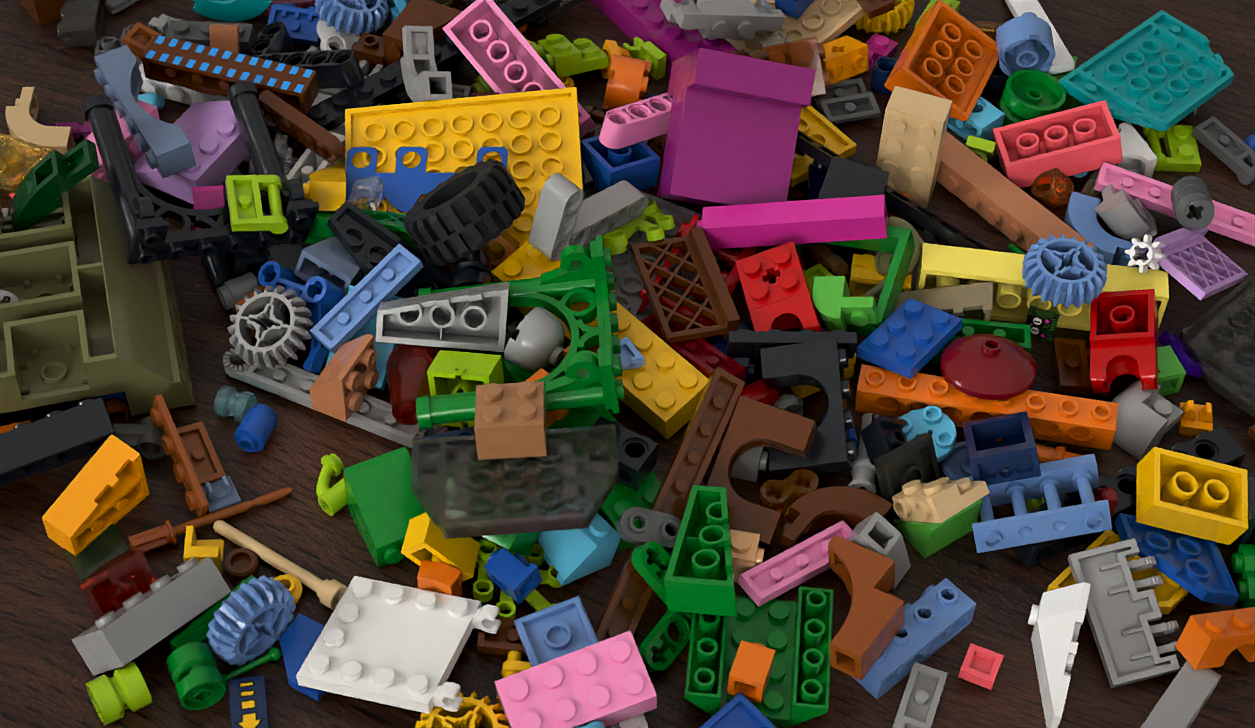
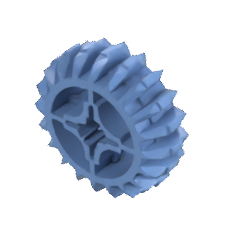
(353, 15)
(1064, 271)
(251, 620)

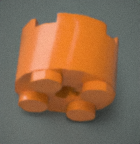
(626, 81)

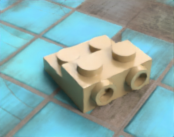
(937, 499)

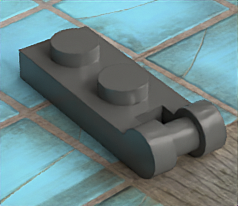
(1227, 148)

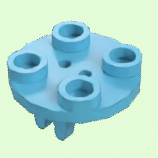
(932, 421)

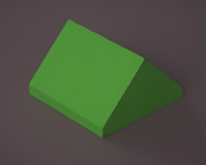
(932, 537)

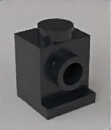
(883, 436)

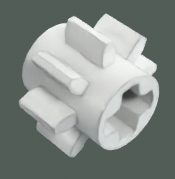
(1154, 254)

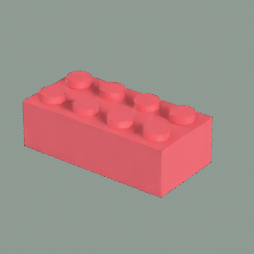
(1065, 140)

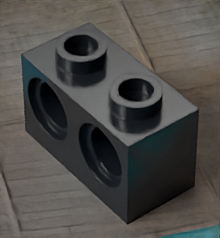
(635, 454)

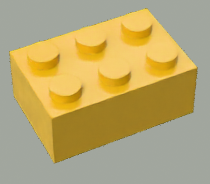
(1192, 496)

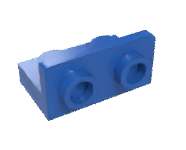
(299, 22)

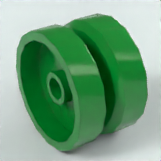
(1030, 96)

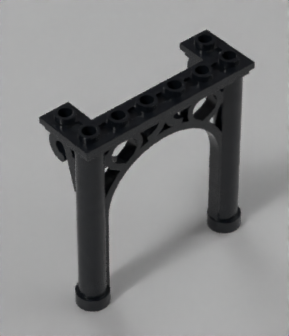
(136, 205)

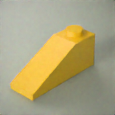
(327, 187)

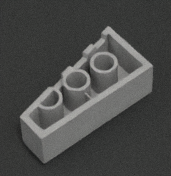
(450, 319)
(151, 616)

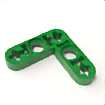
(659, 635)

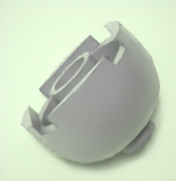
(537, 342)

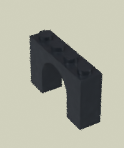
(820, 366)

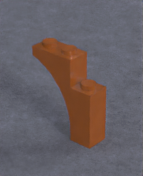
(874, 613)

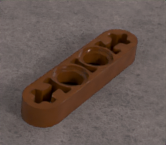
(301, 127)

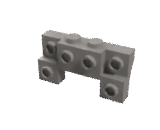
(724, 17)

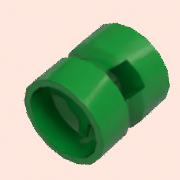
(196, 676)

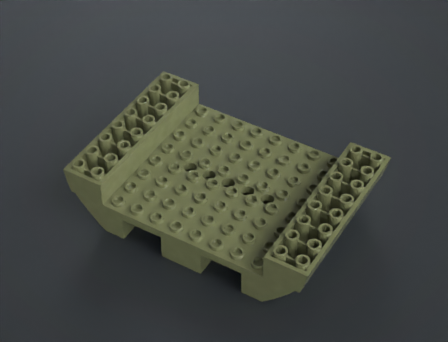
(85, 314)

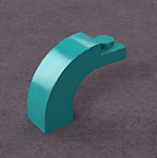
(230, 9)

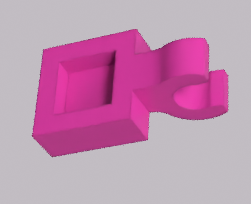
(879, 47)

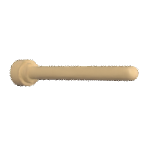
(327, 590)

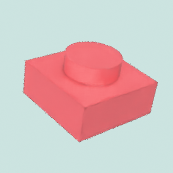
(980, 666)

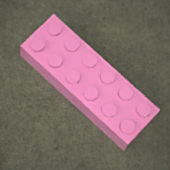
(504, 54)

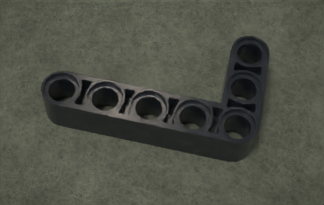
(333, 67)

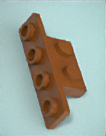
(192, 454)

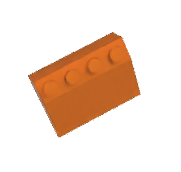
(946, 60)

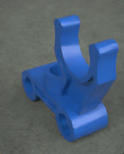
(319, 297)

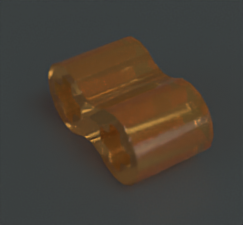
(781, 494)

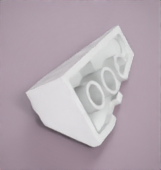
(1055, 644)

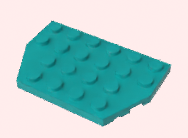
(1152, 74)

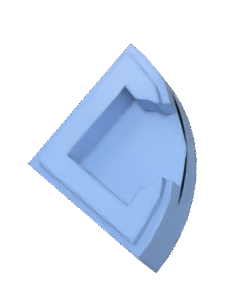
(630, 356)

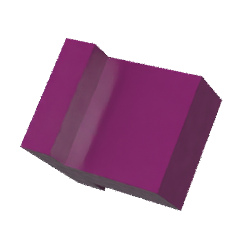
(732, 128)

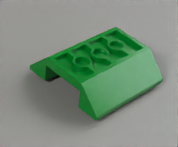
(801, 664)

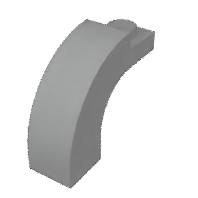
(419, 68)

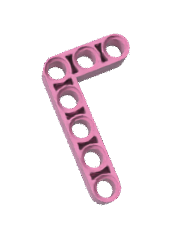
(636, 122)

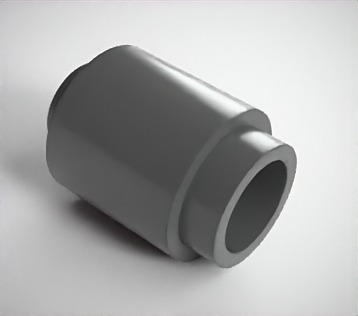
(236, 288)

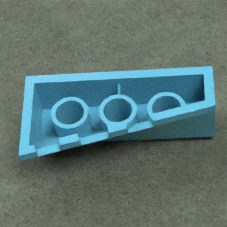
(580, 551)

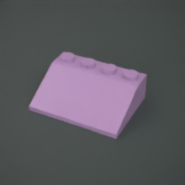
(215, 146)

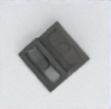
(846, 102)

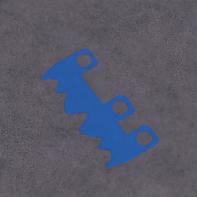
(406, 184)

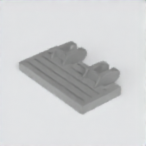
(1122, 612)

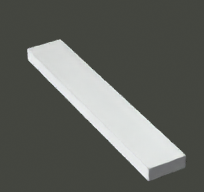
(1063, 61)

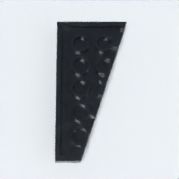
(371, 242)

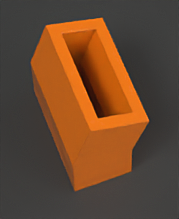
(440, 578)

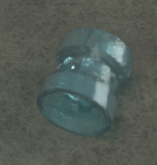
(233, 403)

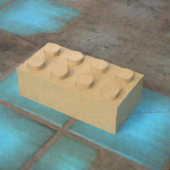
(913, 142)

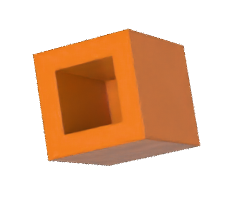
(751, 671)

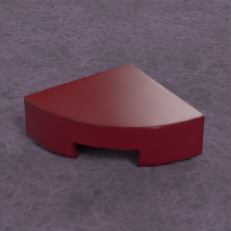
(1107, 493)

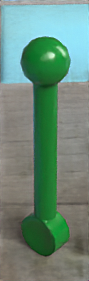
(274, 654)

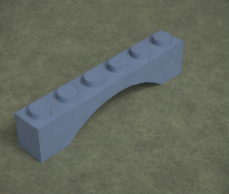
(164, 142)

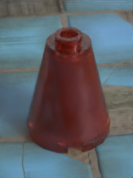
(408, 379)

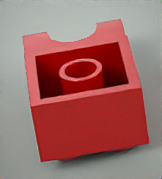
(778, 290)
(1124, 338)

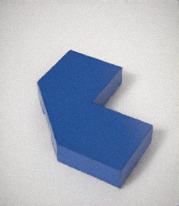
(295, 647)

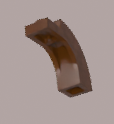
(828, 507)

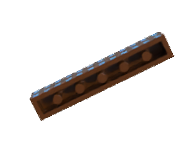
(218, 70)

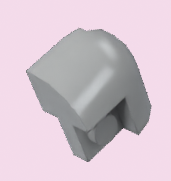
(1124, 216)
(1143, 419)

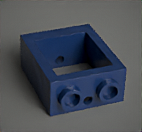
(1015, 450)

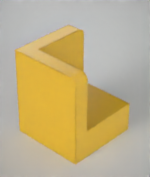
(203, 548)

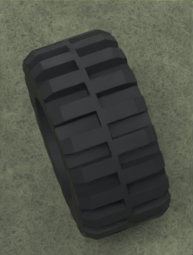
(464, 212)

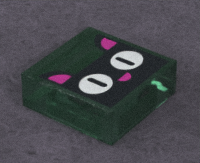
(1042, 322)

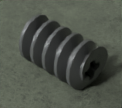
(1192, 203)

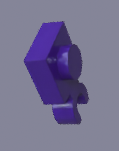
(1182, 353)

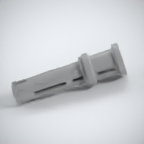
(863, 472)

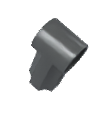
(142, 438)

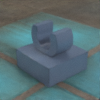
(221, 494)

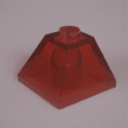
(117, 582)

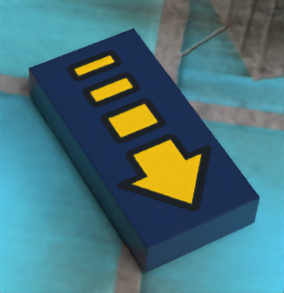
(248, 702)

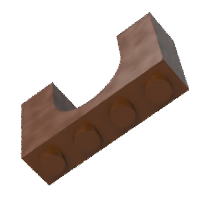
(751, 427)

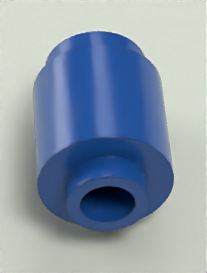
(255, 428)

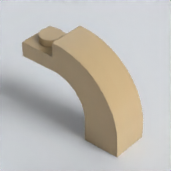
(23, 124)

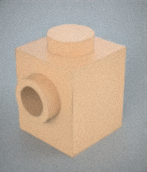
(745, 551)

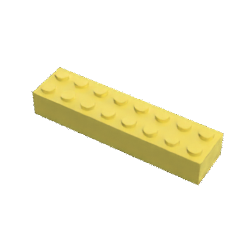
(957, 266)

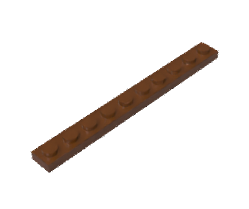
(686, 469)

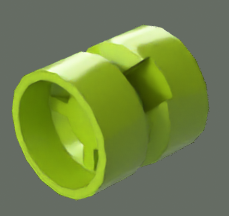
(118, 693)

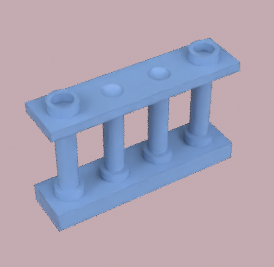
(1055, 523)

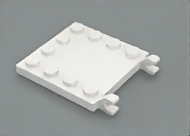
(395, 645)

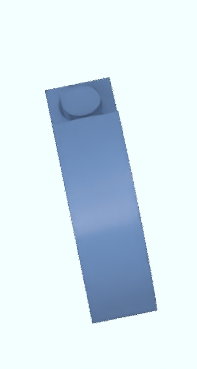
(1083, 219)

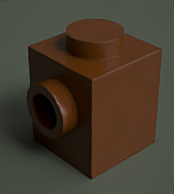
(370, 49)

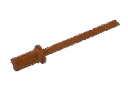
(166, 533)

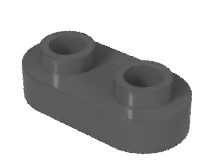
(652, 527)

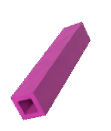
(795, 221)

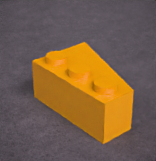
(97, 496)

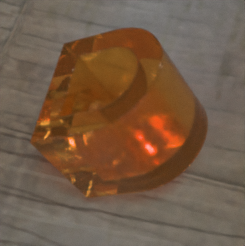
(1052, 188)

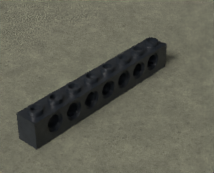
(1212, 446)

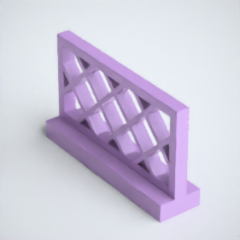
(1197, 262)

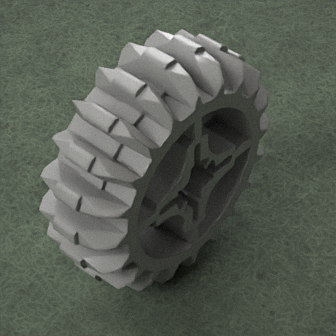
(261, 313)

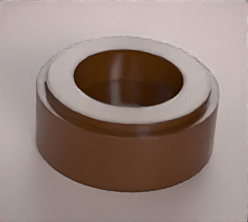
(241, 564)

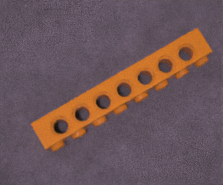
(1050, 414)

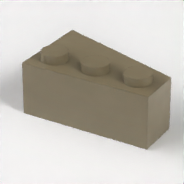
(963, 301)

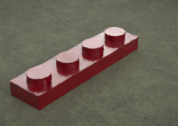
(698, 351)

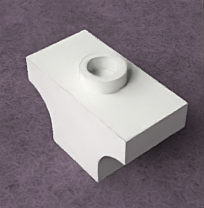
(1135, 151)

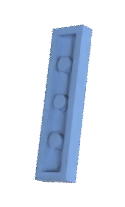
(364, 299)

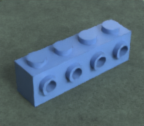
(926, 628)

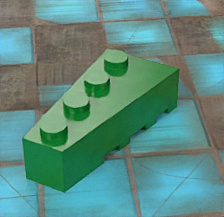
(701, 561)

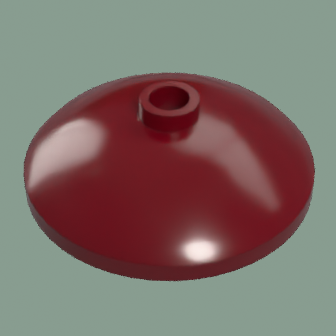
(988, 366)

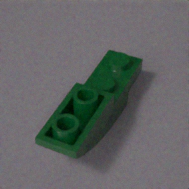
(47, 180)

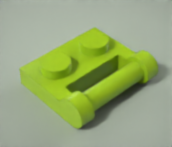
(1180, 148)
(246, 205)

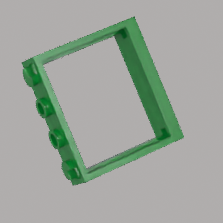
(902, 244)

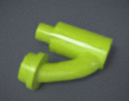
(332, 498)

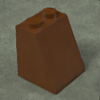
(416, 14)

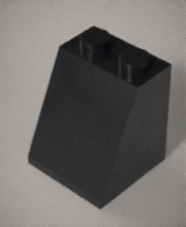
(852, 180)

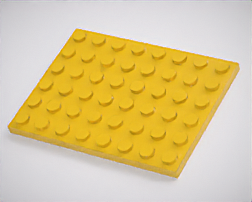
(533, 126)

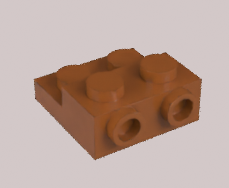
(805, 54)

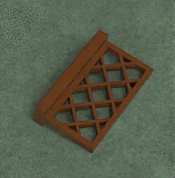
(710, 286)

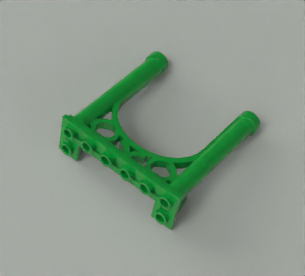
(564, 386)

